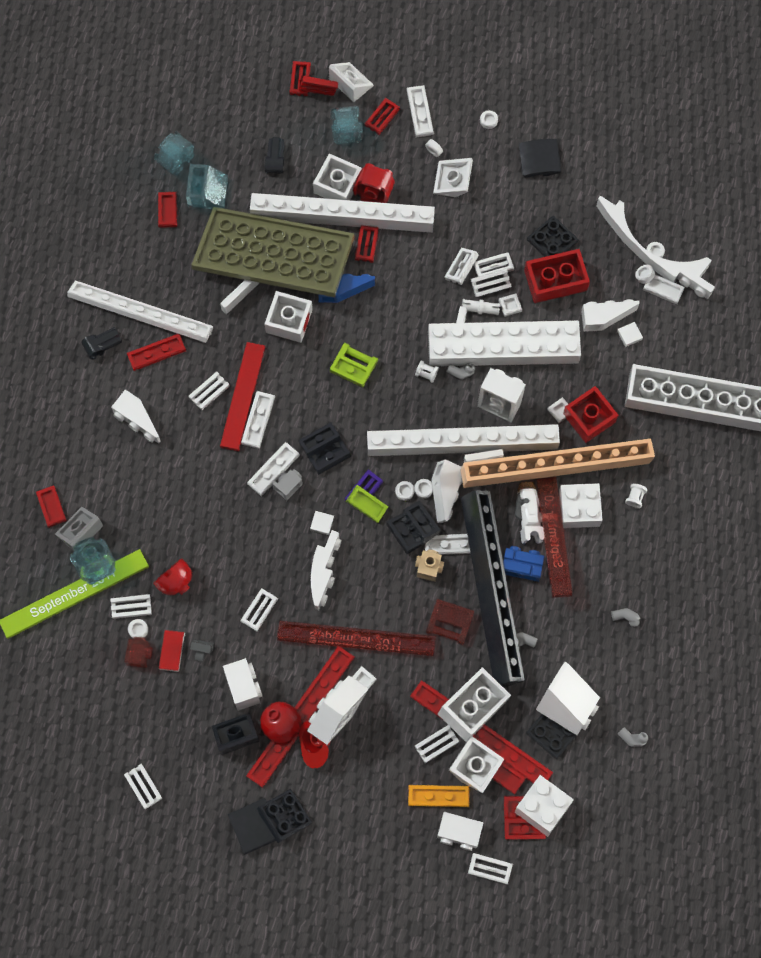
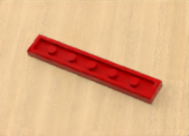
(242, 396)

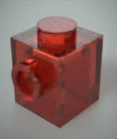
(138, 652)

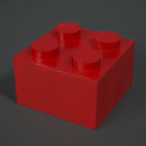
(590, 414)

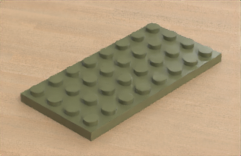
(273, 251)

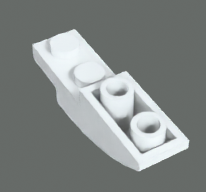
(321, 576)

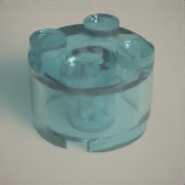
(345, 125)
(174, 153)
(93, 560)

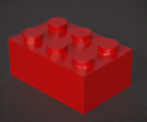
(556, 276)

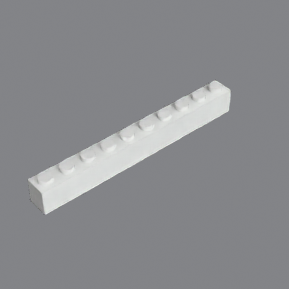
(343, 212)
(462, 440)

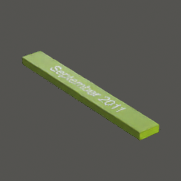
(70, 596)

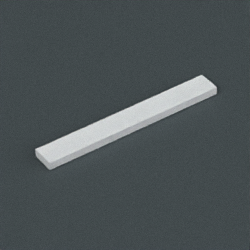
(140, 311)

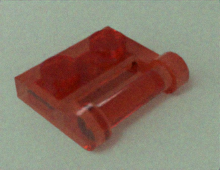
(452, 615)

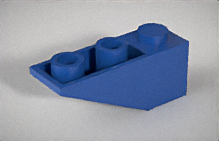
(350, 286)

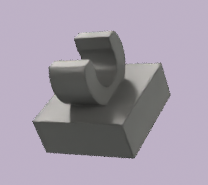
(201, 648)

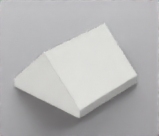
(349, 80)
(476, 765)

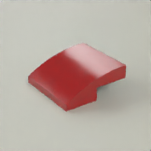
(514, 825)

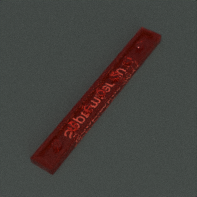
(554, 537)
(356, 638)

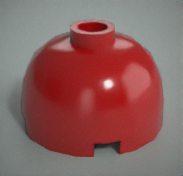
(175, 579)
(280, 722)

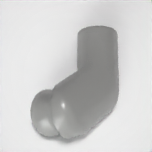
(463, 372)
(627, 614)
(524, 638)
(633, 740)

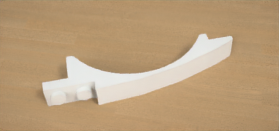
(687, 273)

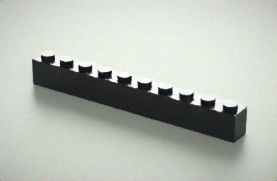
(492, 588)

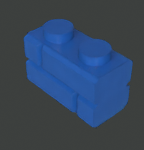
(523, 564)

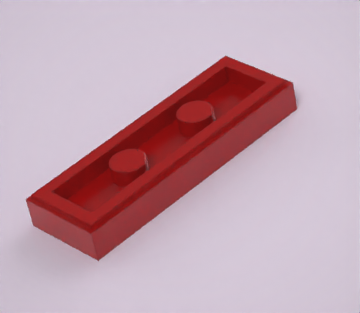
(156, 352)

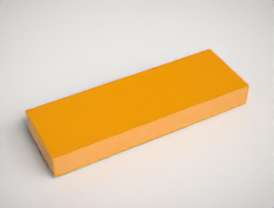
(438, 796)

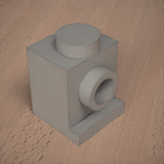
(288, 483)

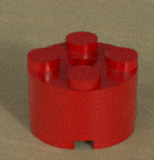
(374, 184)

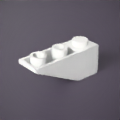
(602, 315)
(132, 411)
(445, 487)

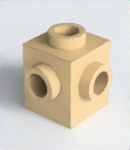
(428, 571)

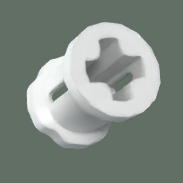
(431, 376)
(636, 495)

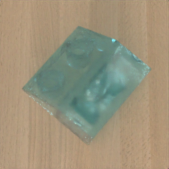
(206, 187)

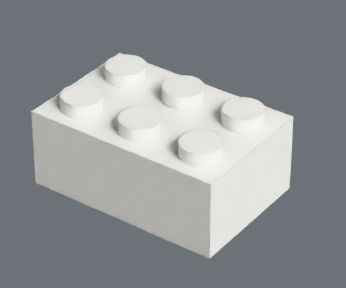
(501, 394)
(474, 704)
(336, 709)

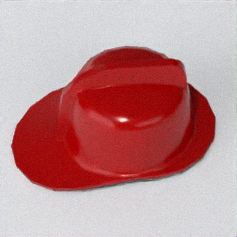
(313, 750)

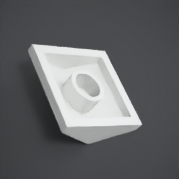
(453, 177)

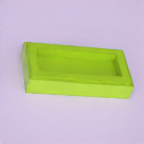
(367, 503)

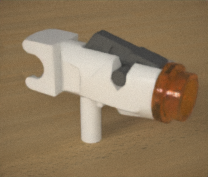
(528, 512)

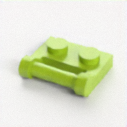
(350, 369)

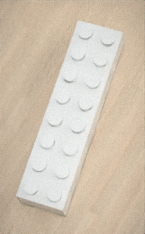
(504, 343)
(694, 397)

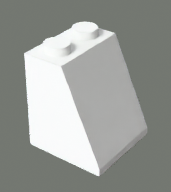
(569, 700)

